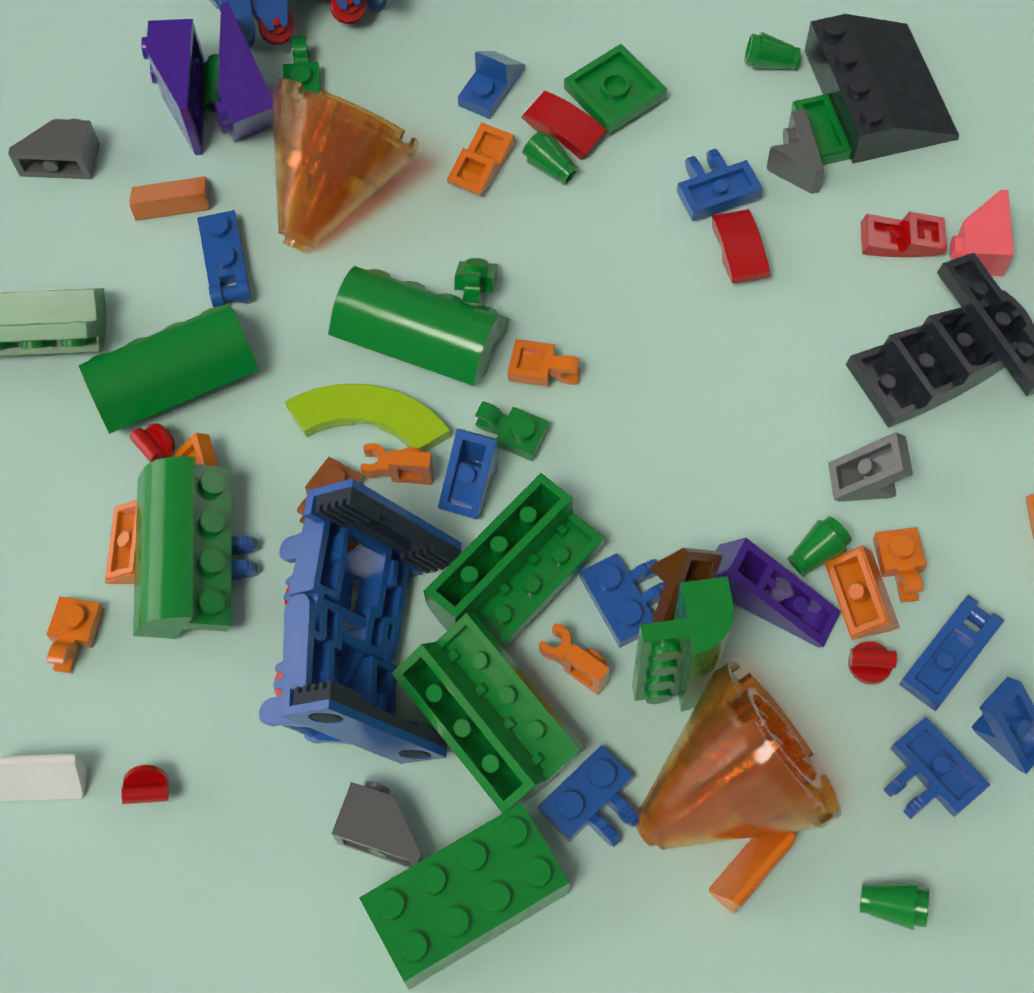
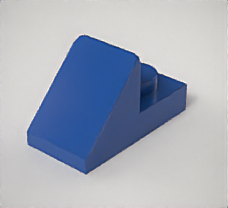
(490, 83)
(468, 473)
(1009, 724)

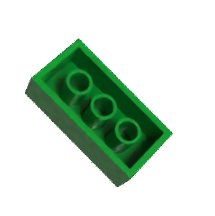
(465, 895)

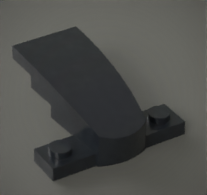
(950, 349)

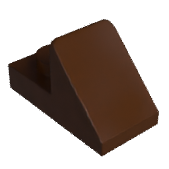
(681, 567)

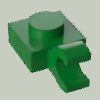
(302, 69)
(474, 277)
(517, 433)

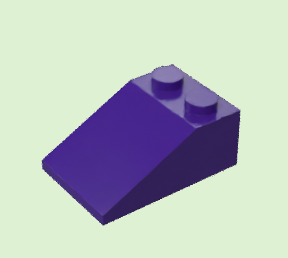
(178, 71)
(243, 97)

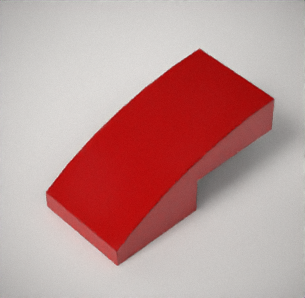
(565, 122)
(912, 237)
(741, 246)

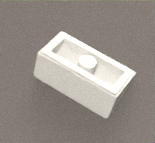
(42, 777)

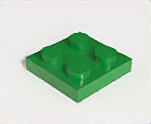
(615, 88)

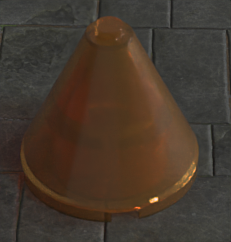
(328, 160)
(735, 772)

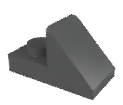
(798, 157)
(871, 470)

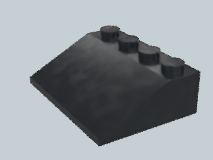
(877, 85)

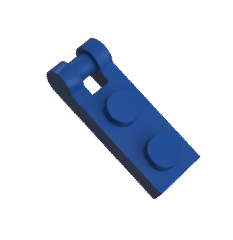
(224, 258)
(950, 653)

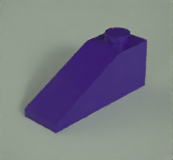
(775, 593)

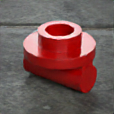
(153, 442)
(871, 662)
(145, 785)

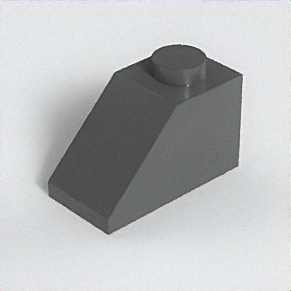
(57, 150)
(375, 825)

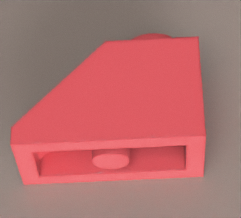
(987, 235)

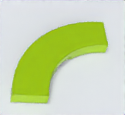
(371, 405)

